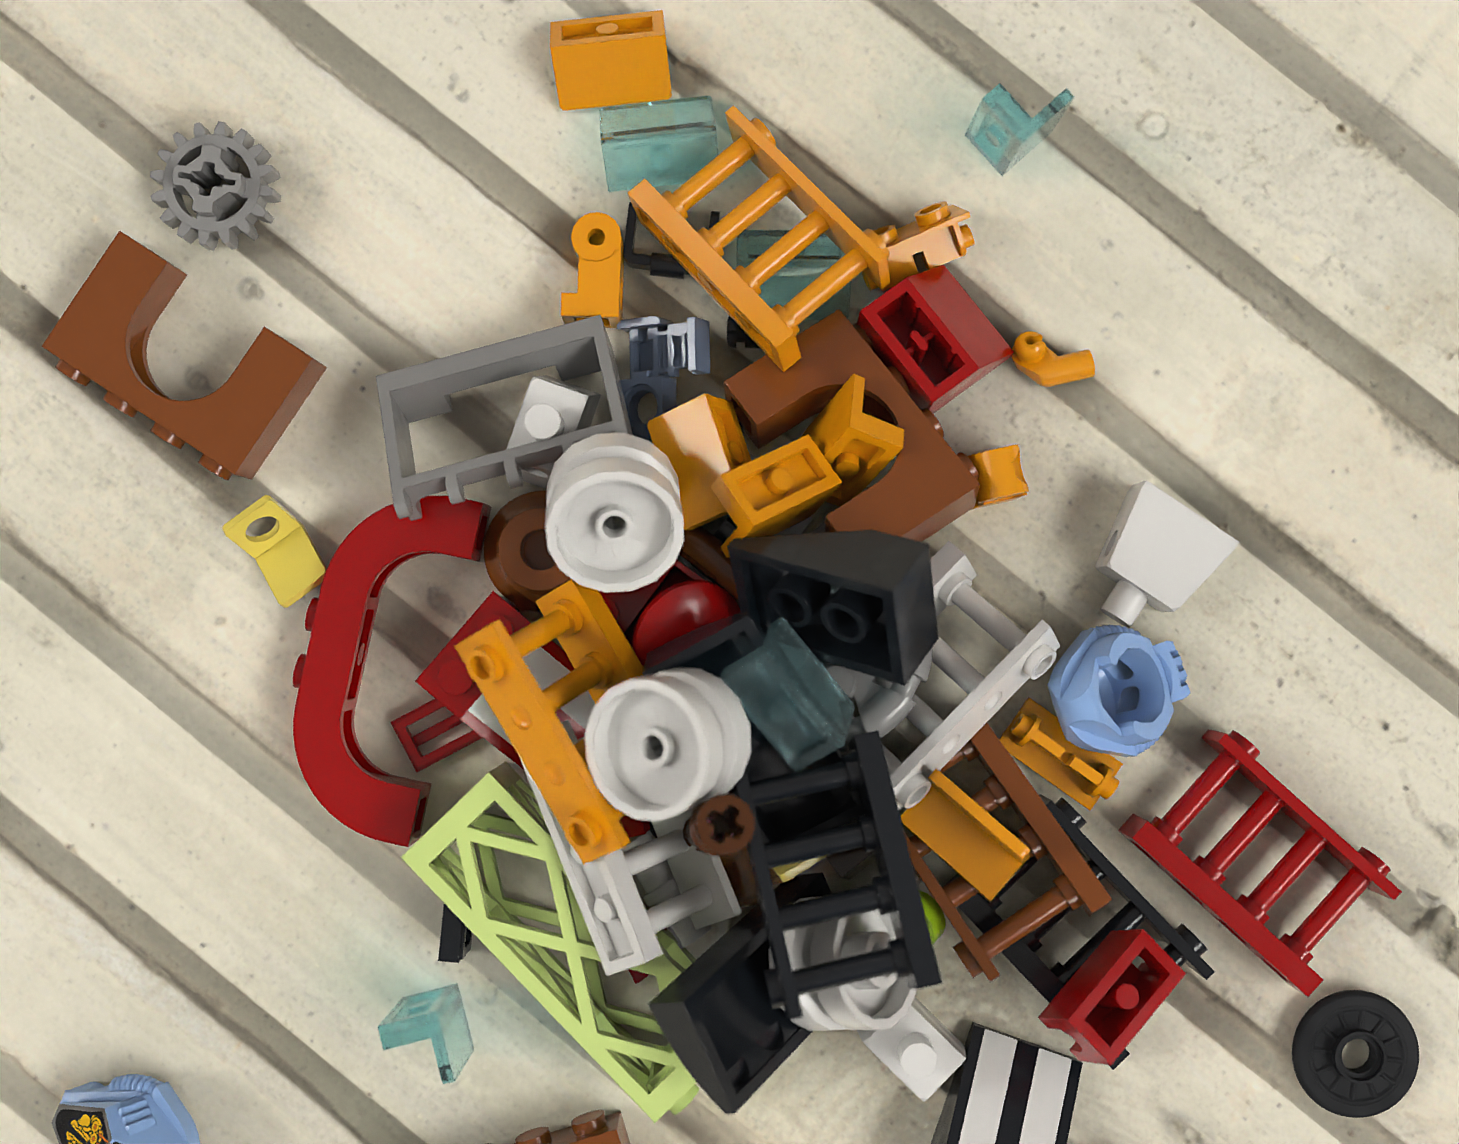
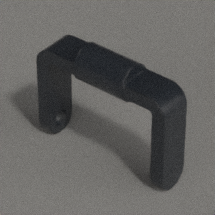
(658, 263)

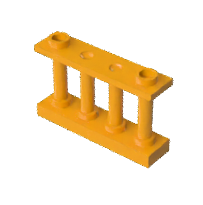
(739, 288)
(528, 715)

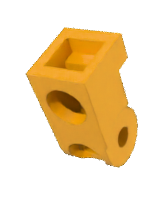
(600, 271)
(999, 476)

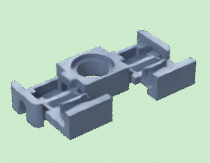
(656, 354)

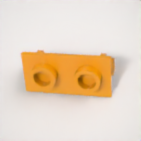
(932, 234)
(1040, 744)

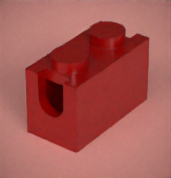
(1112, 997)

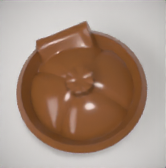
(518, 552)

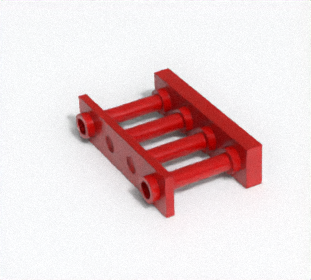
(1247, 915)

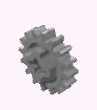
(203, 164)

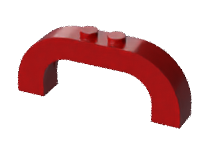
(333, 667)

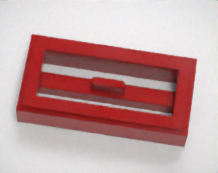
(411, 743)

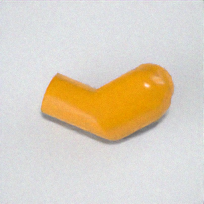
(1046, 367)

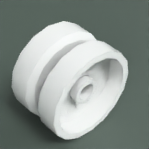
(614, 512)
(667, 742)
(853, 1006)

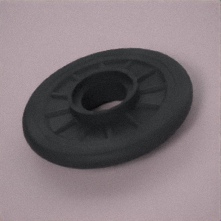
(1390, 1062)

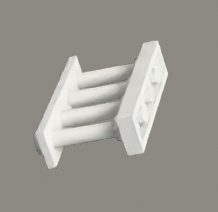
(1028, 658)
(610, 899)

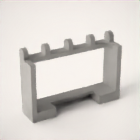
(425, 390)

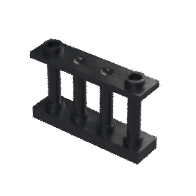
(890, 893)
(1182, 943)

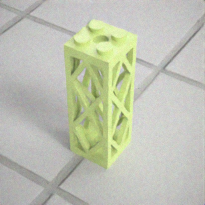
(575, 997)

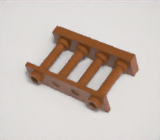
(1041, 834)

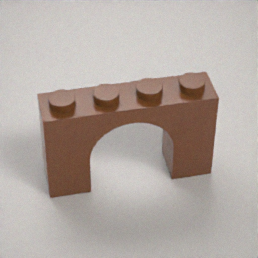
(106, 341)
(927, 481)

